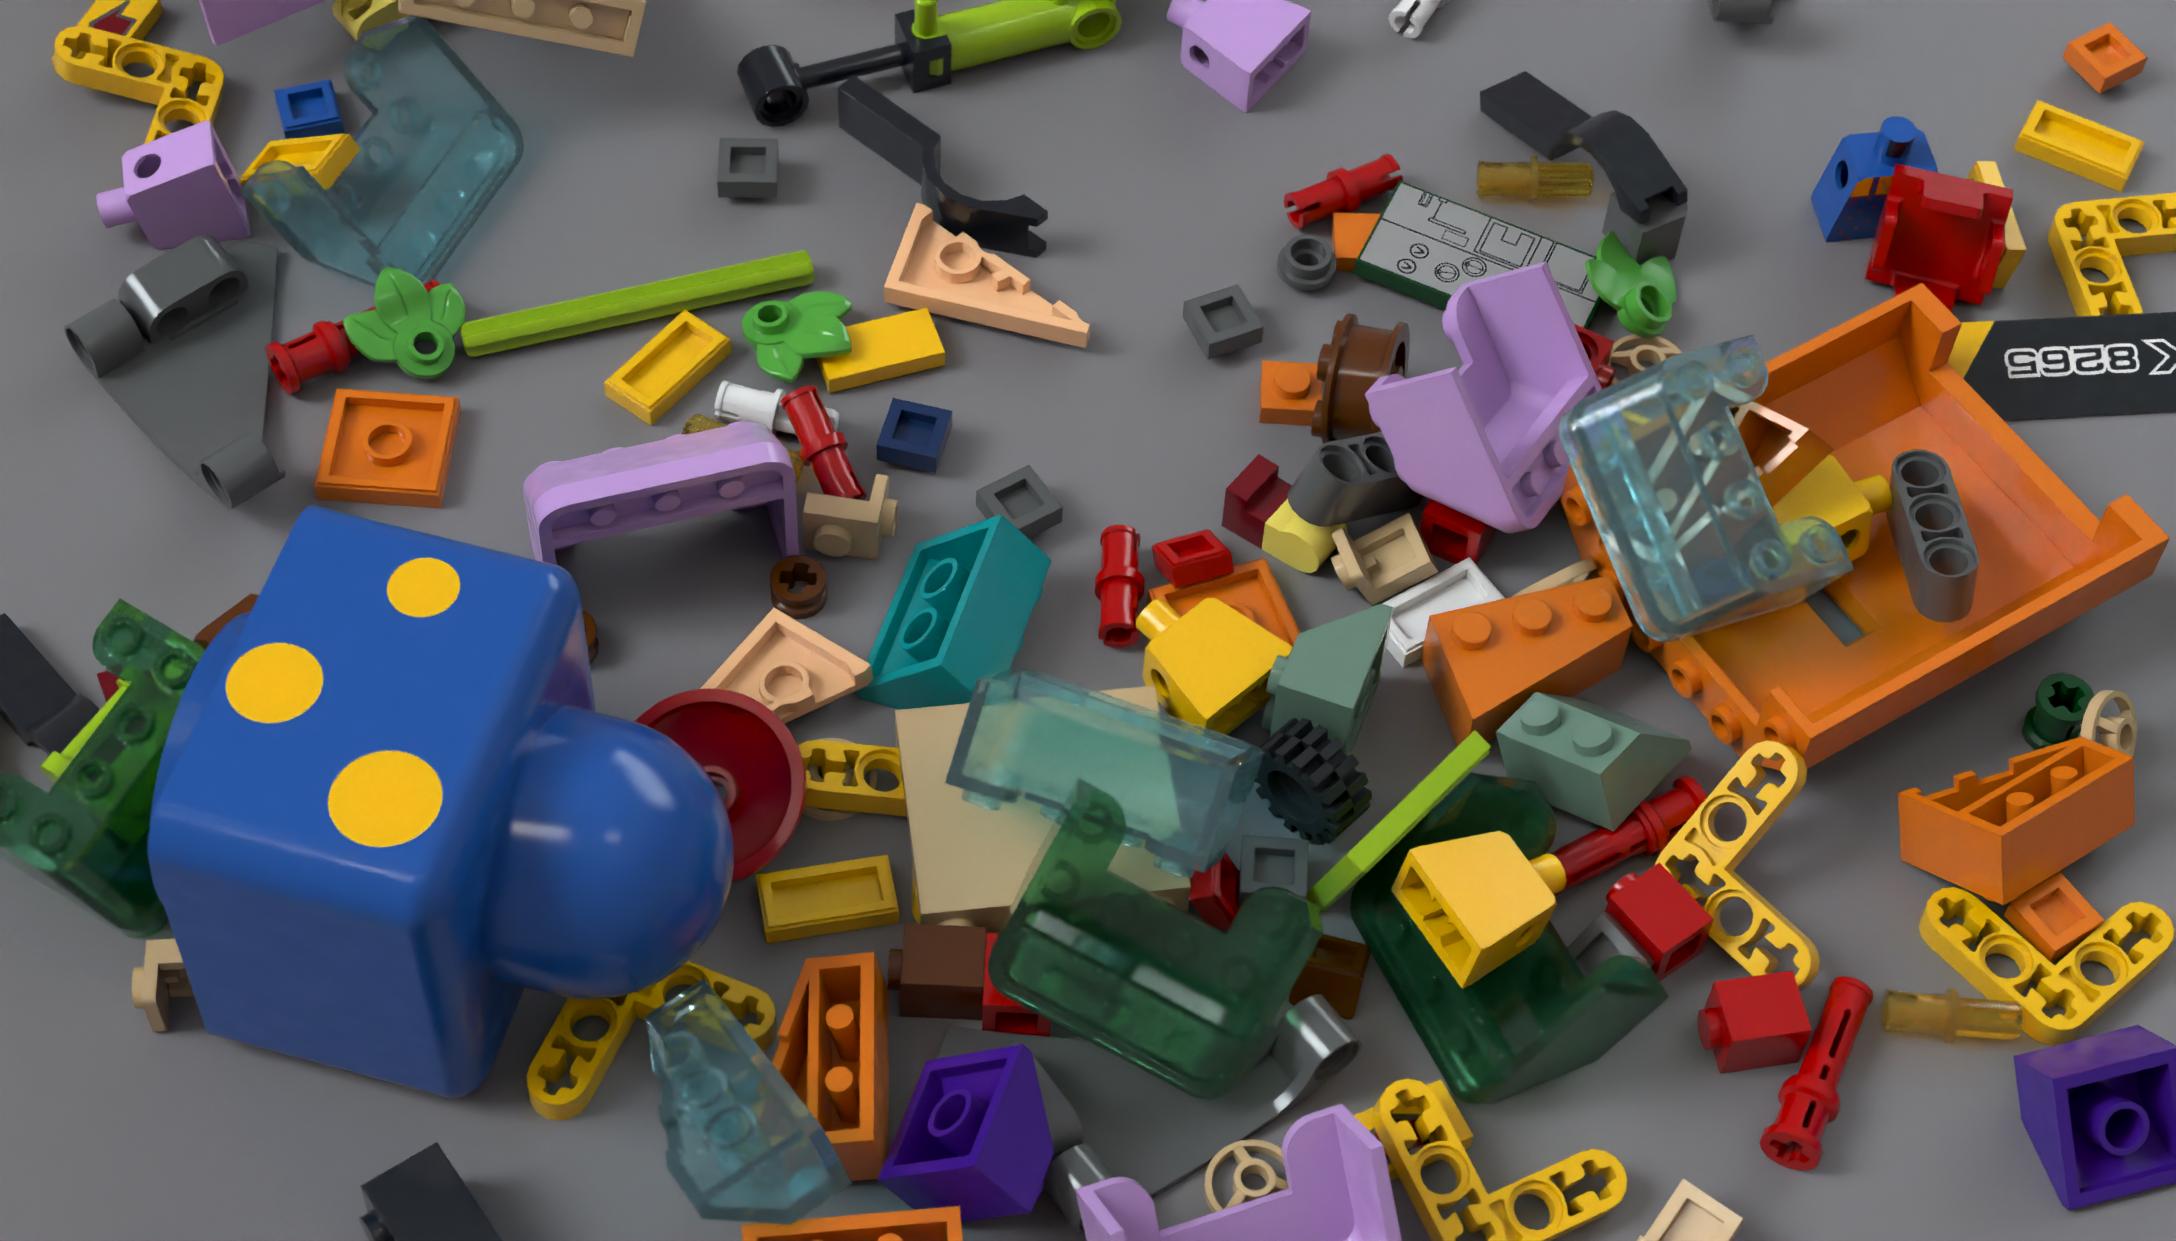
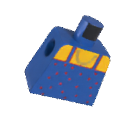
(1859, 174)

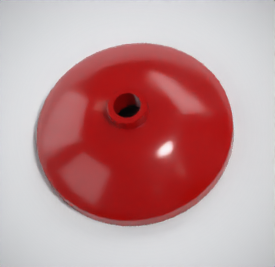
(747, 754)

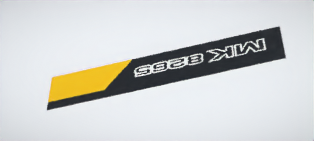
(2071, 364)

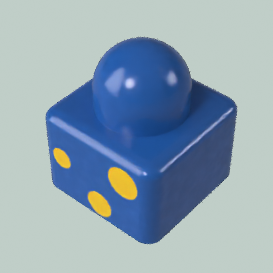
(414, 811)

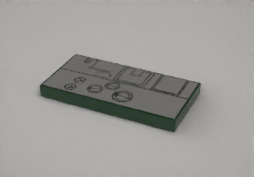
(1436, 245)

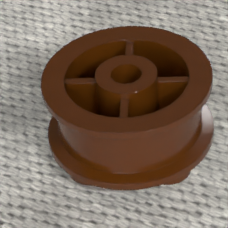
(1349, 369)

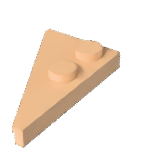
(971, 285)
(790, 668)

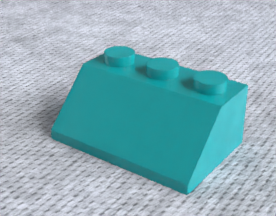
(956, 615)

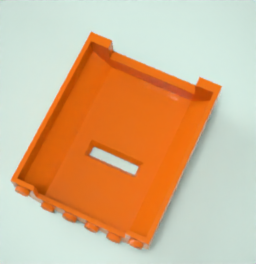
(2042, 554)

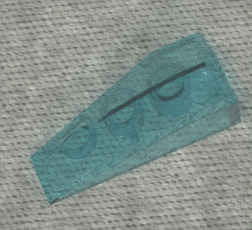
(731, 1120)

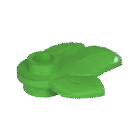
(1637, 292)
(404, 316)
(796, 331)

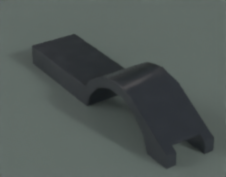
(1614, 140)
(917, 153)
(35, 696)

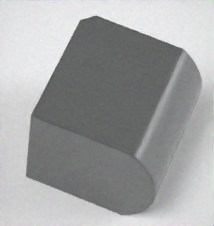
(1652, 238)

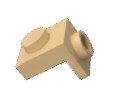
(850, 525)
(1383, 559)
(159, 980)
(1693, 1217)

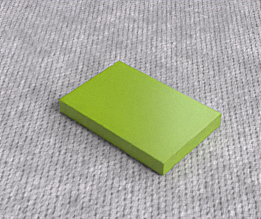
(1399, 822)

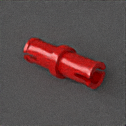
(1342, 191)
(821, 444)
(1119, 586)

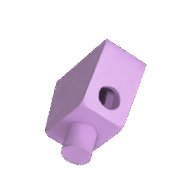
(1240, 44)
(179, 190)

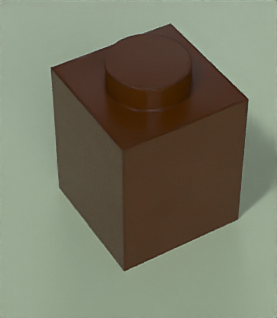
(939, 971)

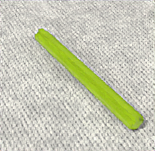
(637, 303)

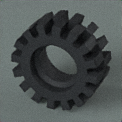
(1311, 781)

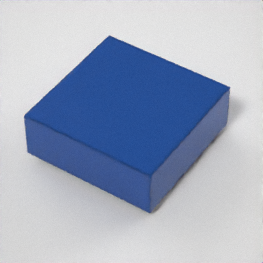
(309, 110)

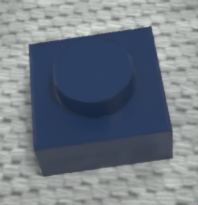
(914, 435)

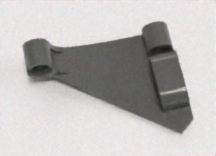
(192, 360)
(1131, 1124)

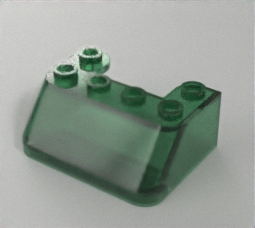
(95, 821)
(1139, 968)
(1532, 1012)

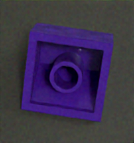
(2102, 1113)
(973, 1136)

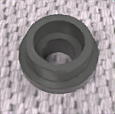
(1306, 262)

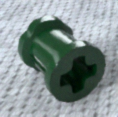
(2058, 710)

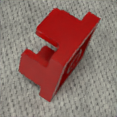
(1940, 235)

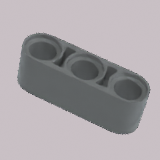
(1350, 483)
(1932, 536)

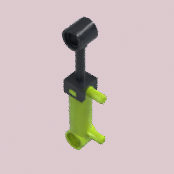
(929, 49)

